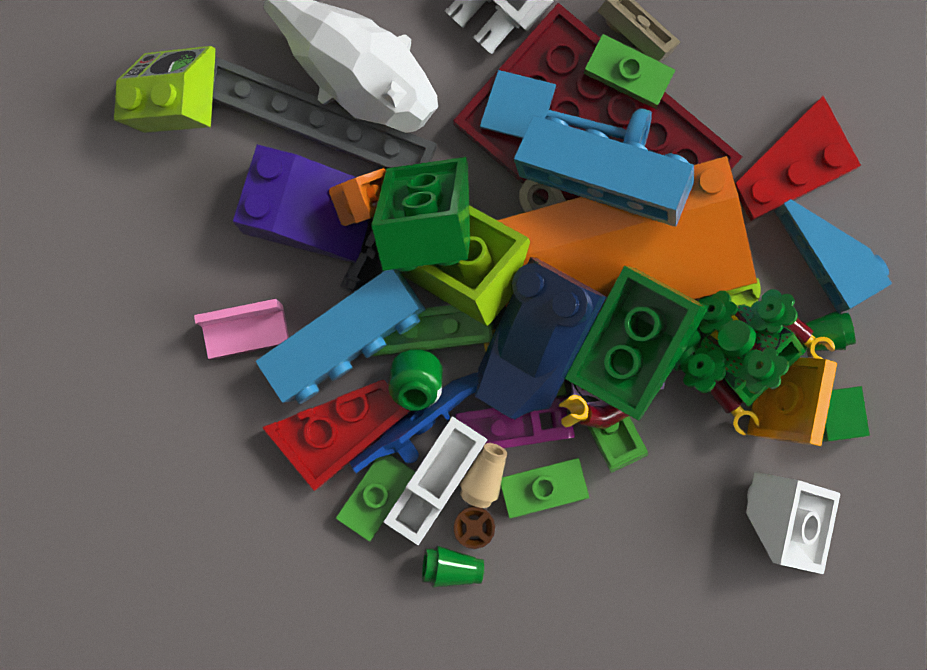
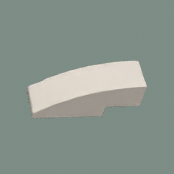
(435, 480)

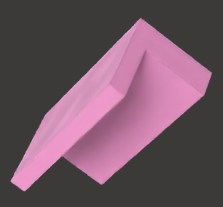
(243, 328)

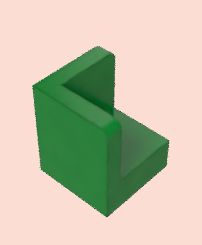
(846, 415)

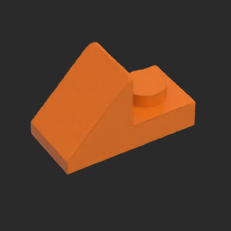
(357, 197)

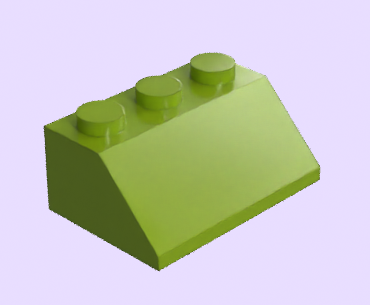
(484, 280)

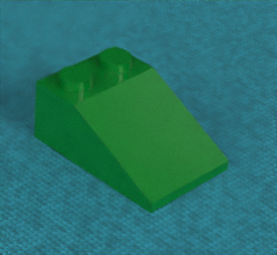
(423, 215)
(635, 341)

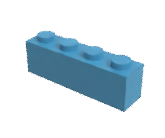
(605, 169)
(340, 336)

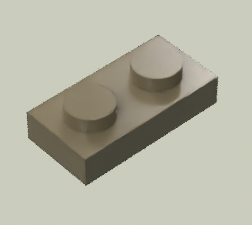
(639, 27)

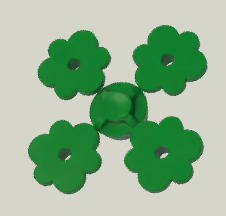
(737, 339)

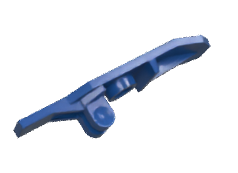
(417, 422)

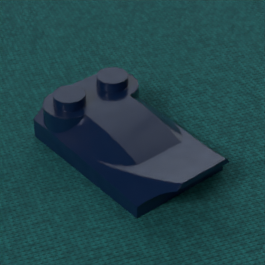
(536, 339)

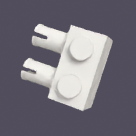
(508, 15)

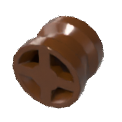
(478, 531)

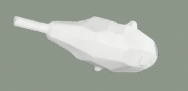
(356, 63)

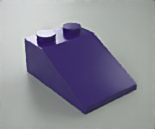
(291, 205)

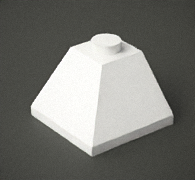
(792, 520)

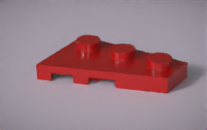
(798, 163)
(336, 432)

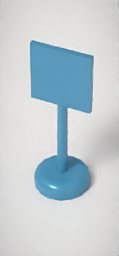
(518, 98)

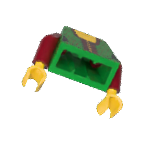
(732, 389)

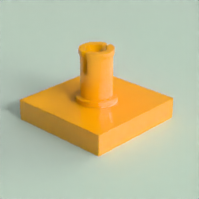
(798, 406)

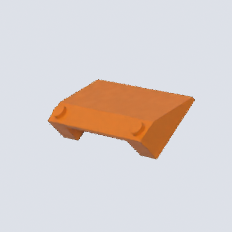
(696, 257)

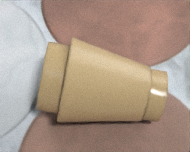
(484, 477)

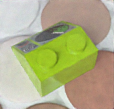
(167, 90)

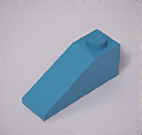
(838, 261)

